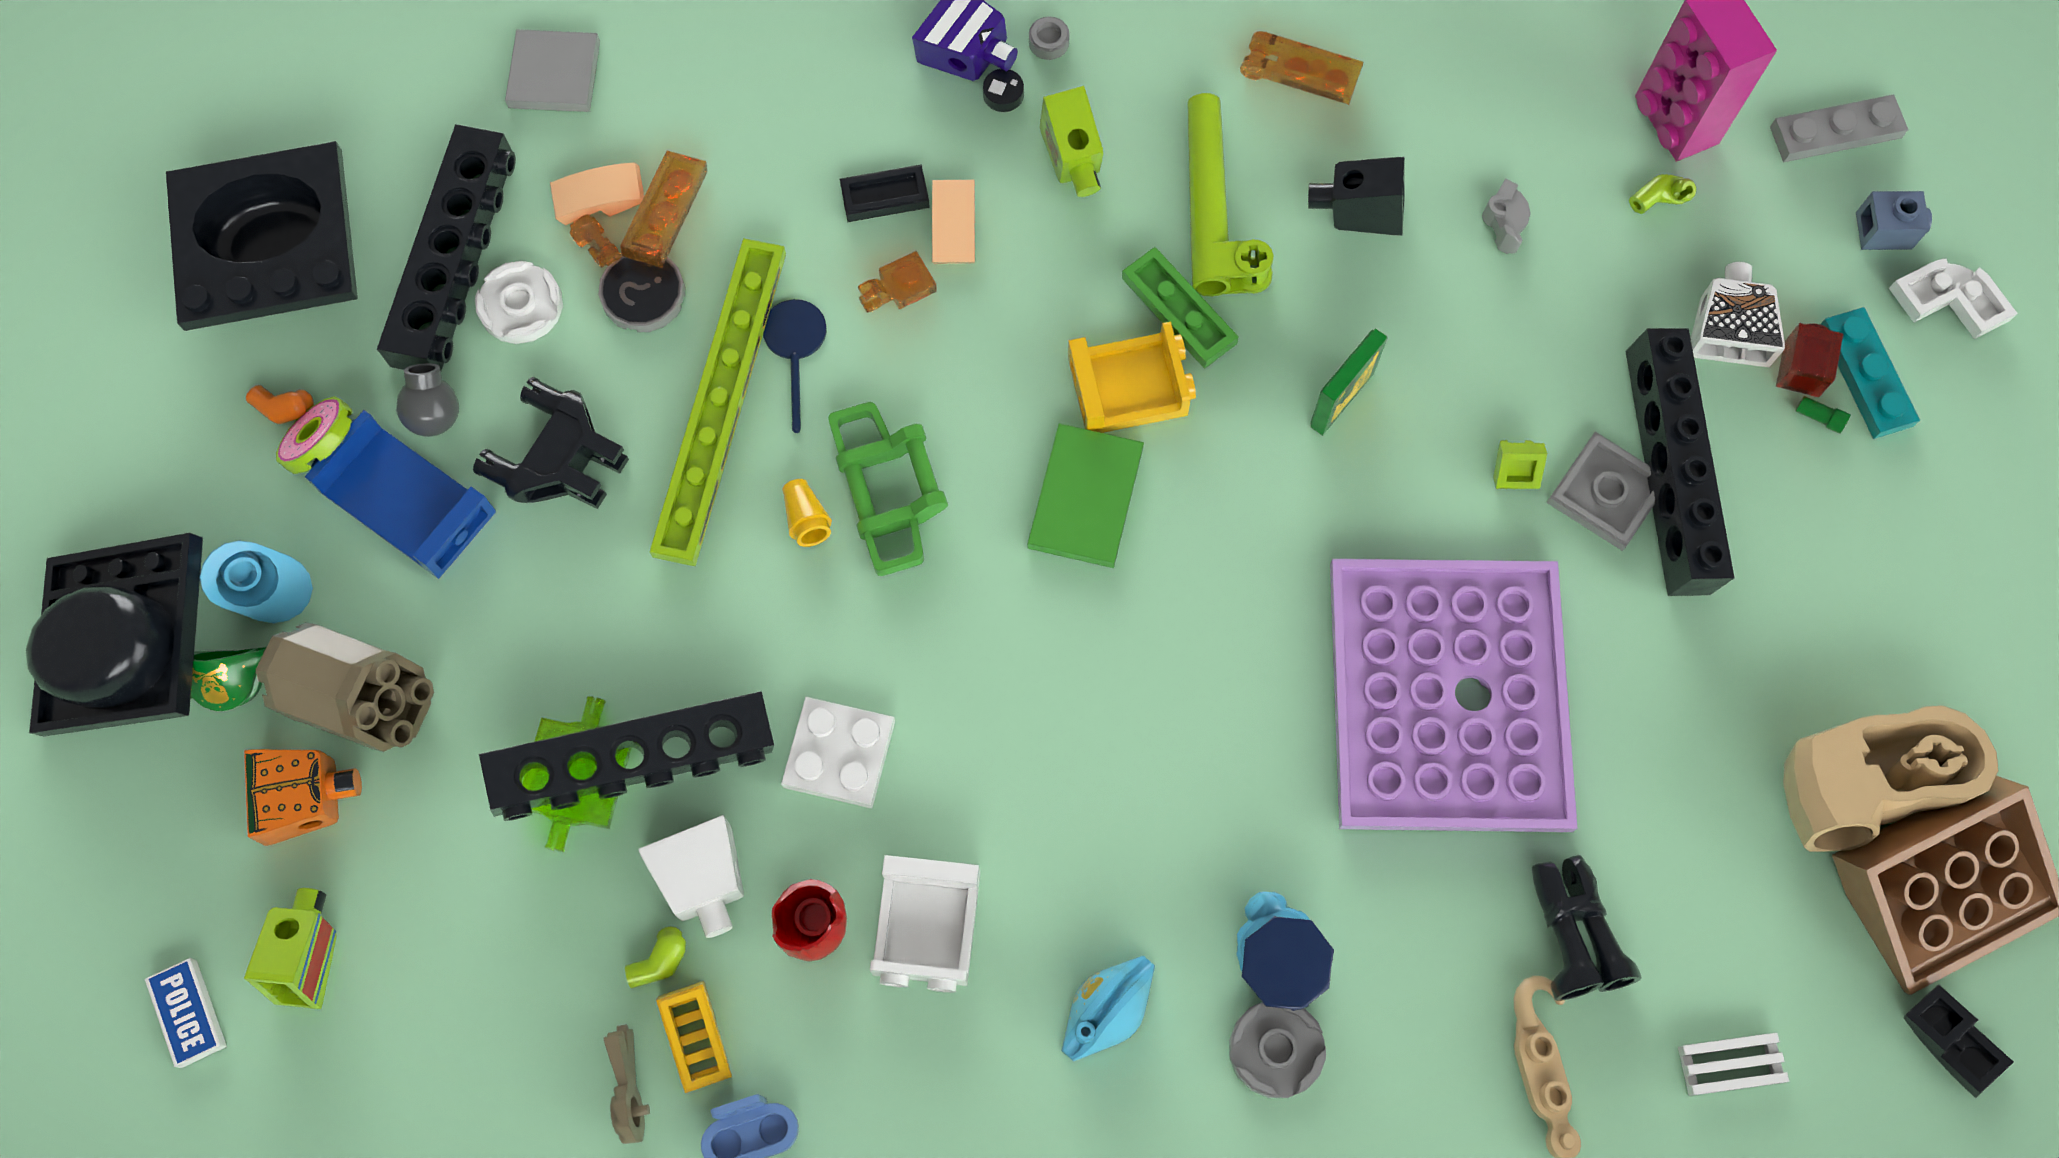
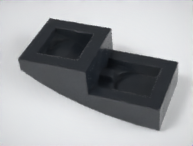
(1955, 1042)

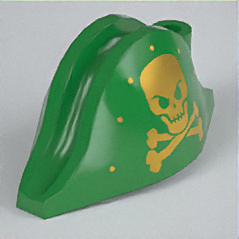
(225, 677)

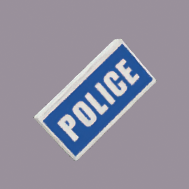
(185, 1013)

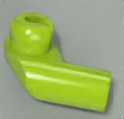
(1663, 189)
(662, 961)

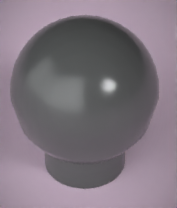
(426, 401)

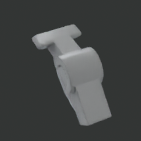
(1508, 215)

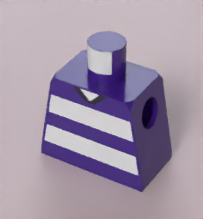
(964, 39)

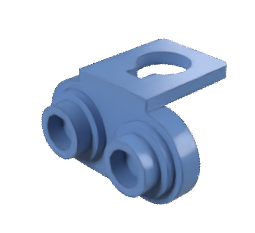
(750, 1129)

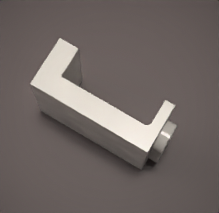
(926, 923)

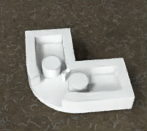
(1969, 294)

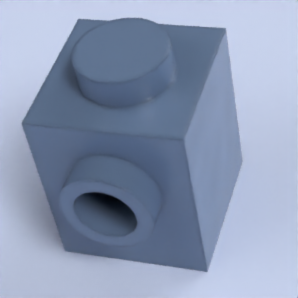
(1893, 220)

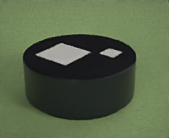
(1003, 90)

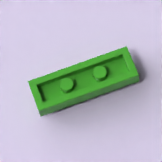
(1176, 301)

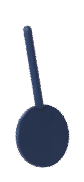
(795, 332)

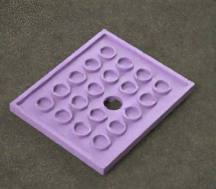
(1403, 738)

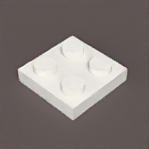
(838, 752)

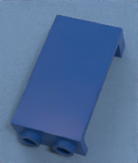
(401, 496)

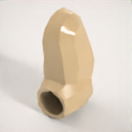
(1881, 771)

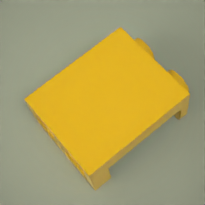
(1131, 380)

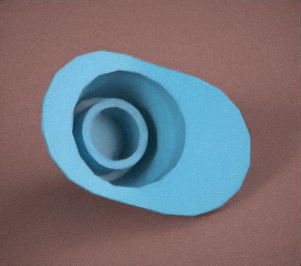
(256, 581)

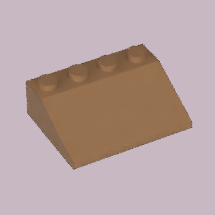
(1953, 883)

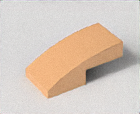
(597, 189)
(953, 221)

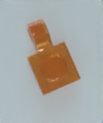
(901, 280)

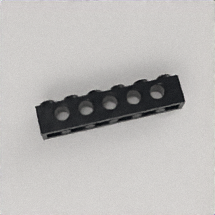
(467, 155)
(1680, 463)
(507, 766)

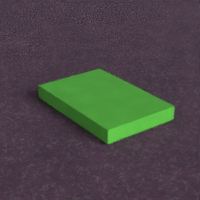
(1085, 495)

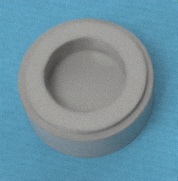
(1049, 38)

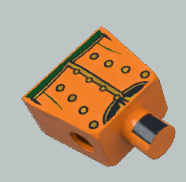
(293, 792)

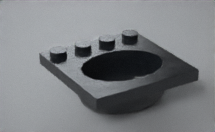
(260, 236)
(115, 636)

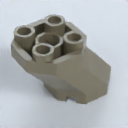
(345, 687)

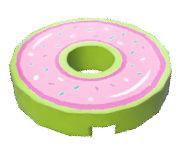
(314, 435)

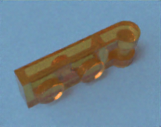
(1302, 67)

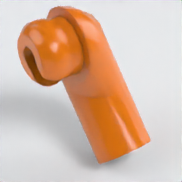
(282, 407)

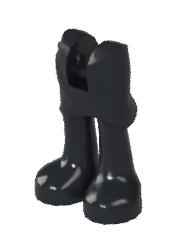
(1561, 912)

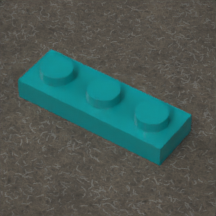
(1871, 375)

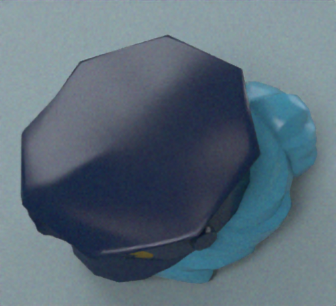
(1282, 953)

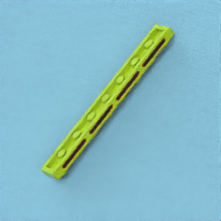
(718, 403)

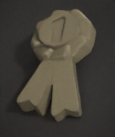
(626, 1105)

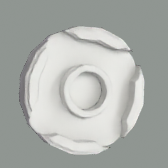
(519, 302)

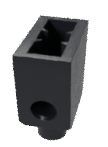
(1364, 195)

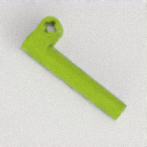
(1216, 262)

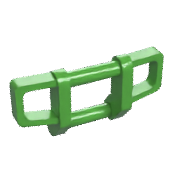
(851, 462)

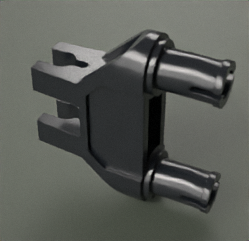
(559, 453)

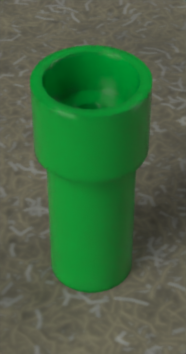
(1833, 418)

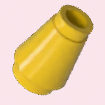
(805, 514)

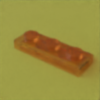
(664, 209)

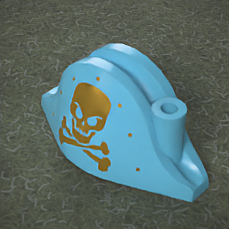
(1108, 1008)

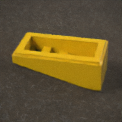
(671, 1023)

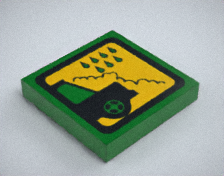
(1348, 381)

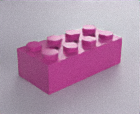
(1703, 74)

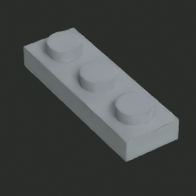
(1838, 128)

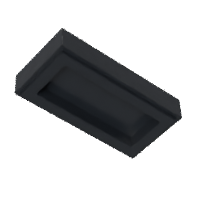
(884, 193)

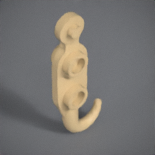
(1543, 1070)

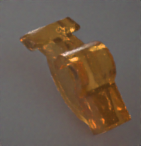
(588, 231)

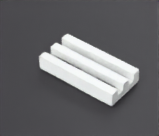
(1772, 1058)

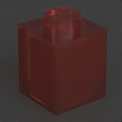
(1809, 359)

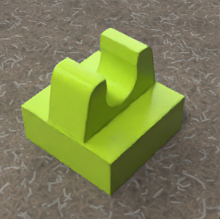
(1519, 465)

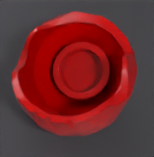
(809, 920)

